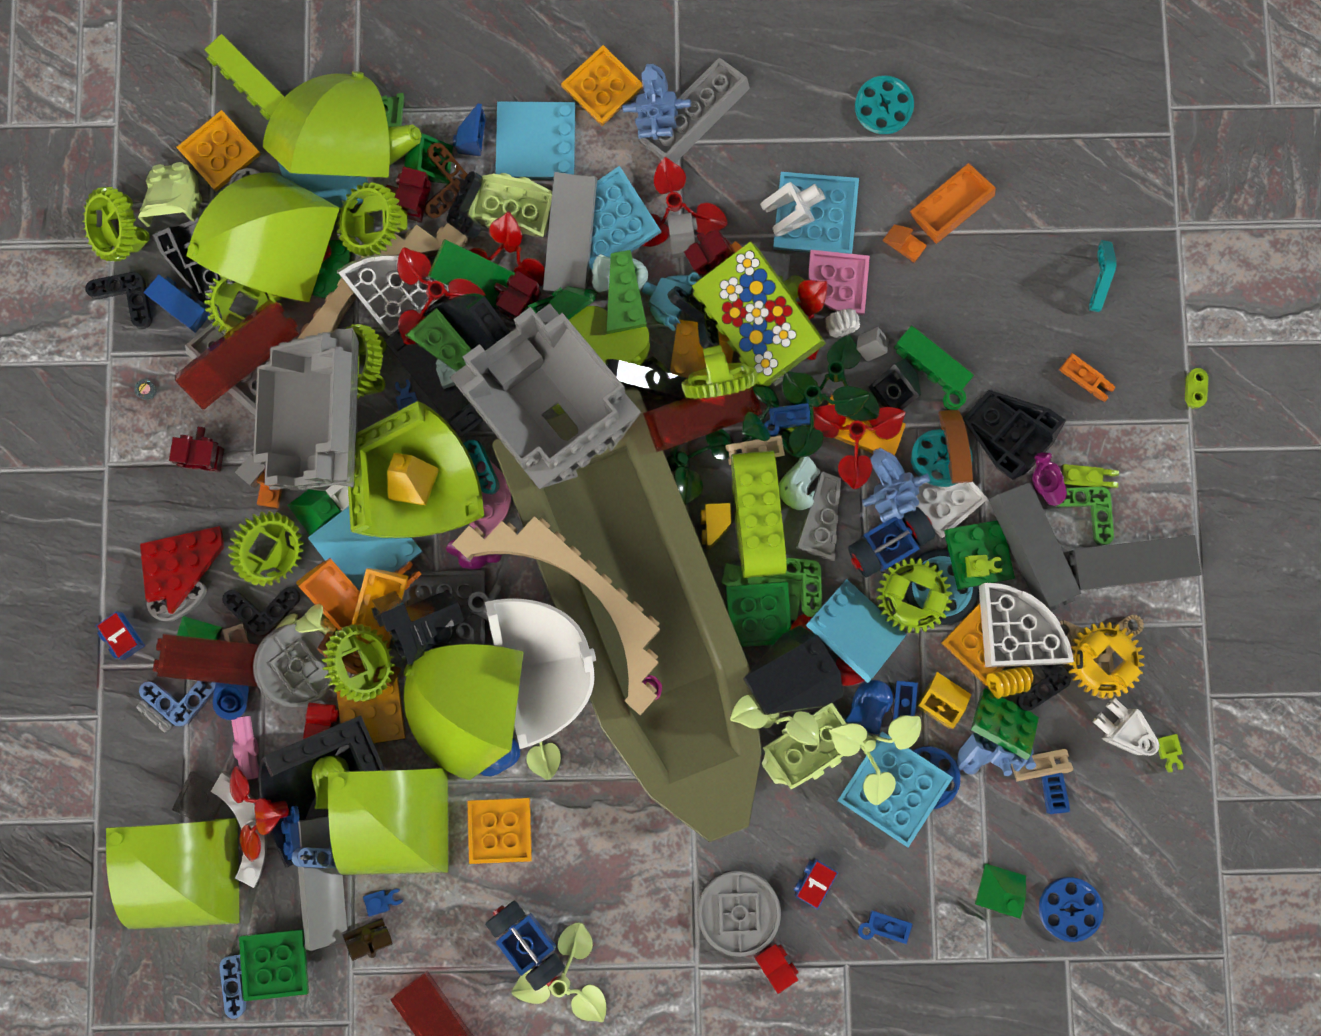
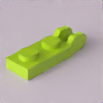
(1087, 476)

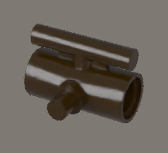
(367, 939)

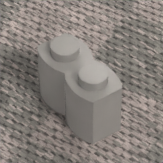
(682, 233)

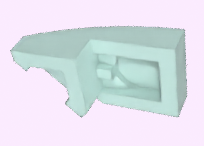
(444, 373)

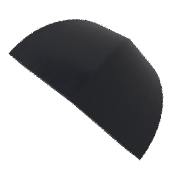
(476, 324)
(288, 771)

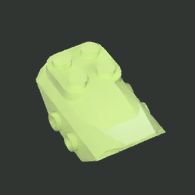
(171, 191)
(520, 196)
(795, 762)

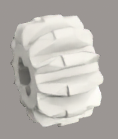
(842, 322)

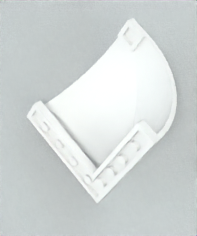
(555, 665)

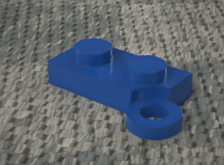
(788, 417)
(291, 831)
(886, 926)

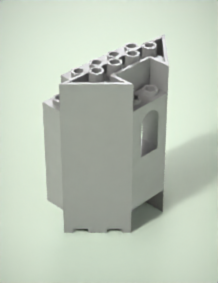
(528, 375)
(308, 412)

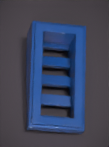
(1062, 791)

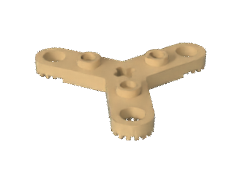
(1105, 659)

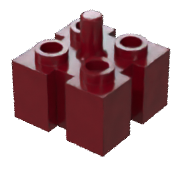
(412, 192)
(709, 253)
(519, 294)
(196, 453)

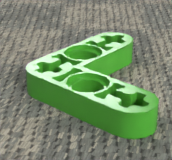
(1096, 506)
(806, 578)

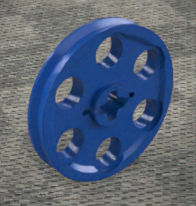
(936, 755)
(1077, 901)

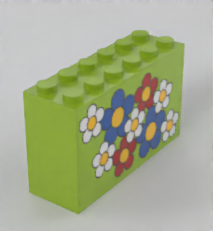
(757, 314)

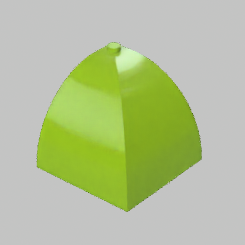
(331, 128)
(265, 235)
(427, 436)
(463, 704)
(389, 821)
(174, 874)

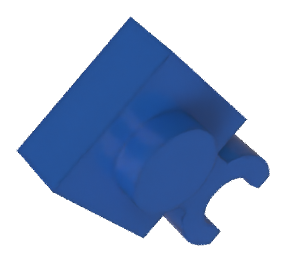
(406, 398)
(379, 901)

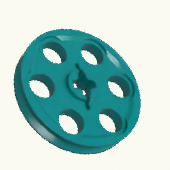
(879, 111)
(931, 455)

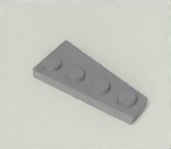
(819, 528)

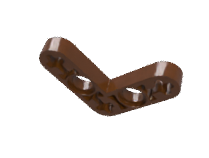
(453, 185)

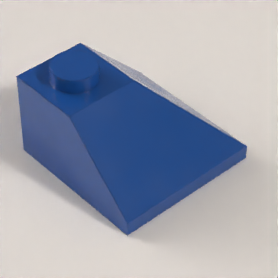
(471, 133)

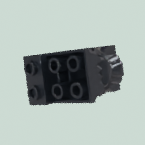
(417, 625)

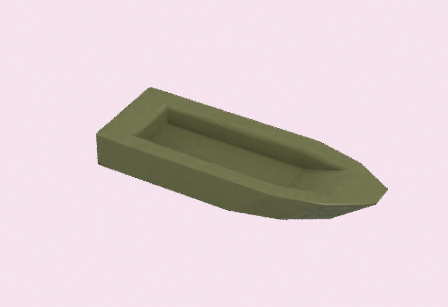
(638, 533)

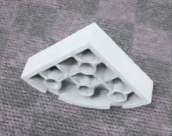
(382, 290)
(1020, 629)

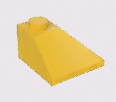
(410, 479)

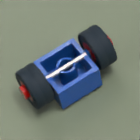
(891, 542)
(525, 945)

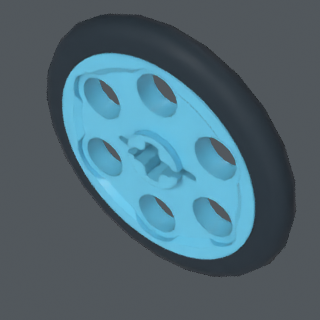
(964, 602)

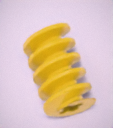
(1010, 681)

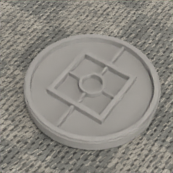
(291, 667)
(739, 913)

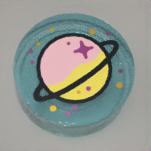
(145, 389)

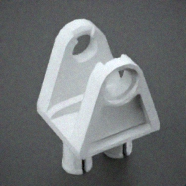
(802, 214)
(1128, 730)

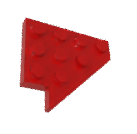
(177, 564)

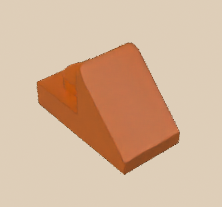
(905, 243)
(267, 497)

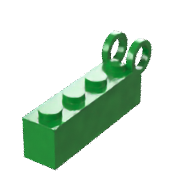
(936, 364)

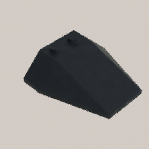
(173, 246)
(1012, 431)
(795, 674)

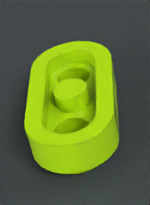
(1197, 387)

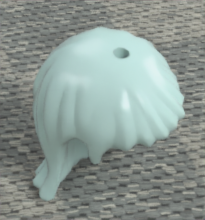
(601, 273)
(796, 482)

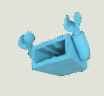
(659, 303)

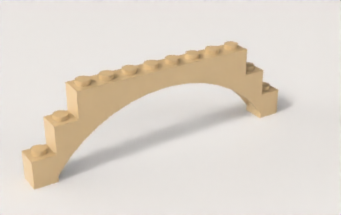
(338, 302)
(542, 544)

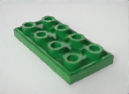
(459, 263)

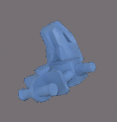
(655, 106)
(897, 489)
(980, 751)

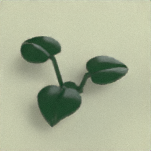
(845, 355)
(797, 387)
(752, 424)
(688, 481)

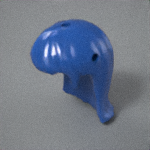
(870, 705)

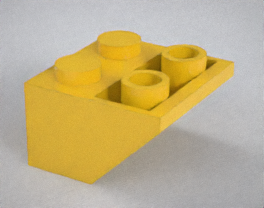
(716, 521)
(944, 701)

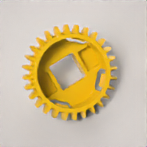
(1092, 645)

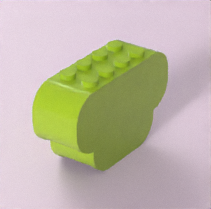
(627, 345)
(758, 514)

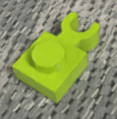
(980, 565)
(1169, 748)

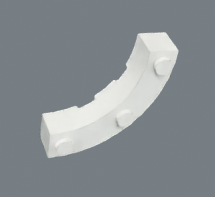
(249, 871)

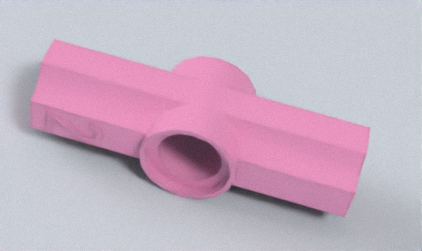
(245, 747)

